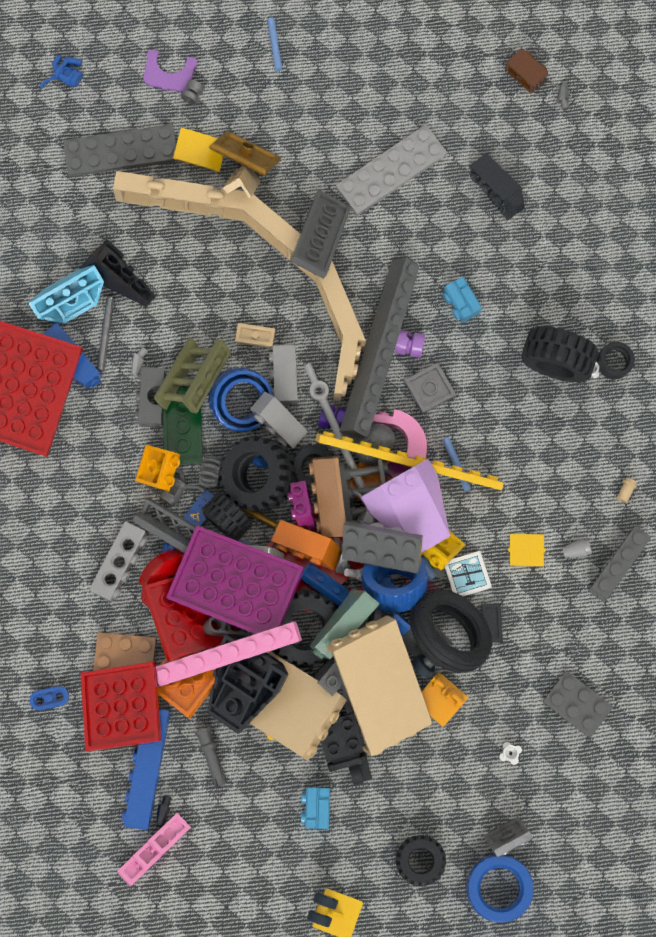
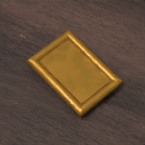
(245, 153)

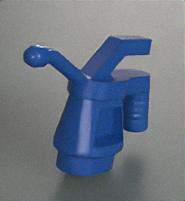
(66, 74)

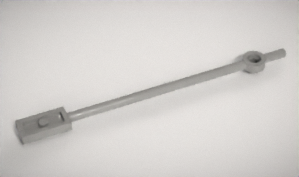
(333, 423)

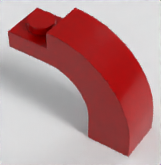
(160, 568)

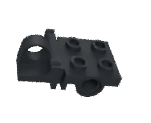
(344, 748)

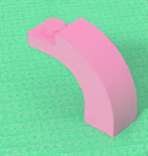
(408, 427)

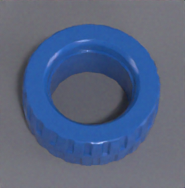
(219, 390)
(394, 598)
(522, 900)

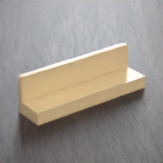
(245, 178)

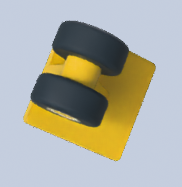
(335, 913)

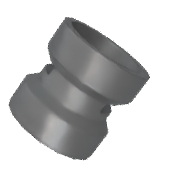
(192, 92)

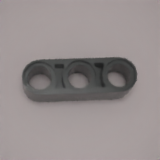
(224, 628)

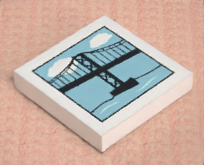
(468, 574)

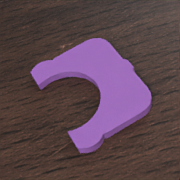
(157, 78)

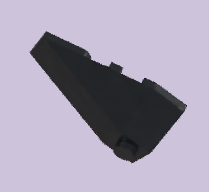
(118, 274)

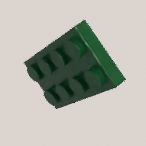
(183, 431)

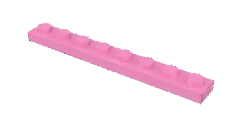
(228, 653)

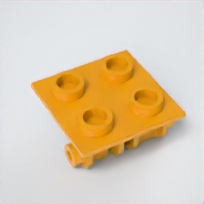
(442, 699)

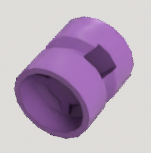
(410, 343)

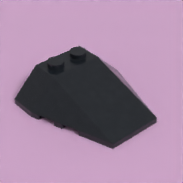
(245, 688)

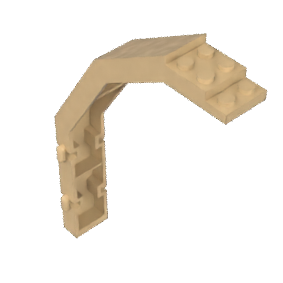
(237, 206)

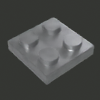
(430, 388)
(508, 837)

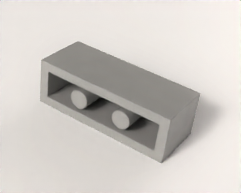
(284, 374)
(278, 420)

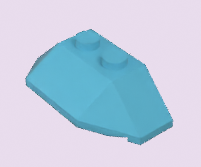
(69, 296)

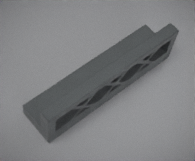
(162, 530)

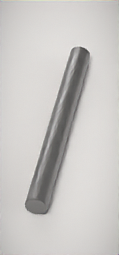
(105, 334)

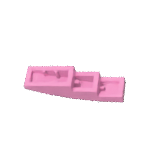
(153, 849)

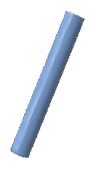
(274, 44)
(455, 461)

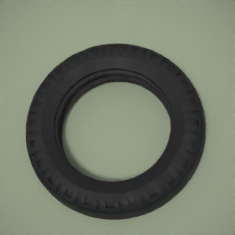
(435, 647)

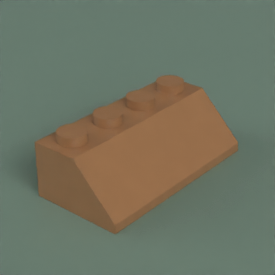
(329, 496)

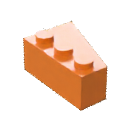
(306, 544)

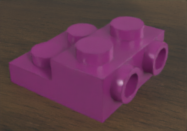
(302, 505)

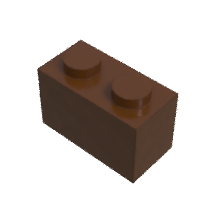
(526, 70)

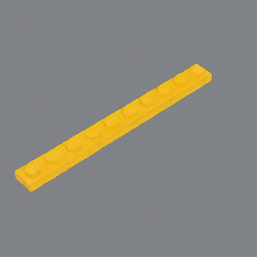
(402, 458)

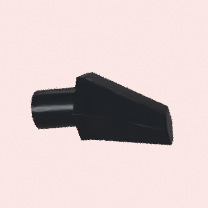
(163, 810)

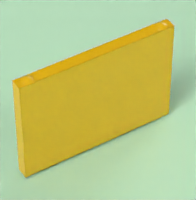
(194, 149)

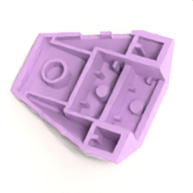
(411, 503)

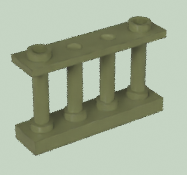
(203, 380)

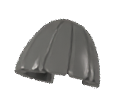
(378, 436)

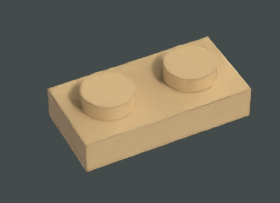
(255, 335)

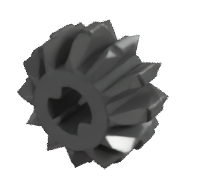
(209, 471)

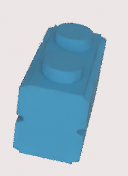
(462, 300)
(317, 808)

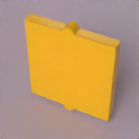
(527, 550)

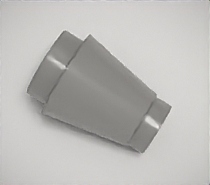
(577, 549)

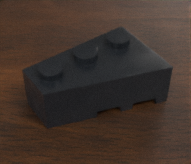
(498, 186)

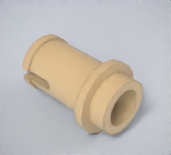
(626, 490)

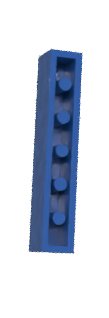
(145, 780)

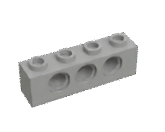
(127, 533)

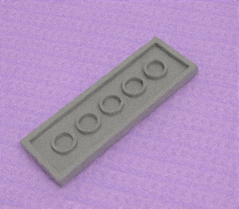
(391, 170)

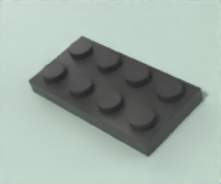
(382, 547)

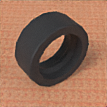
(623, 349)

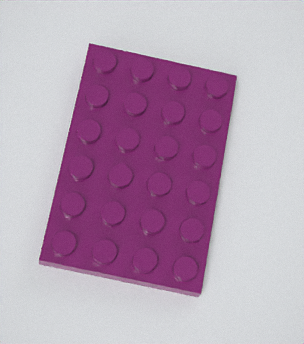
(235, 582)

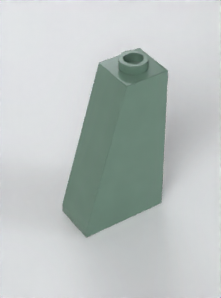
(347, 617)

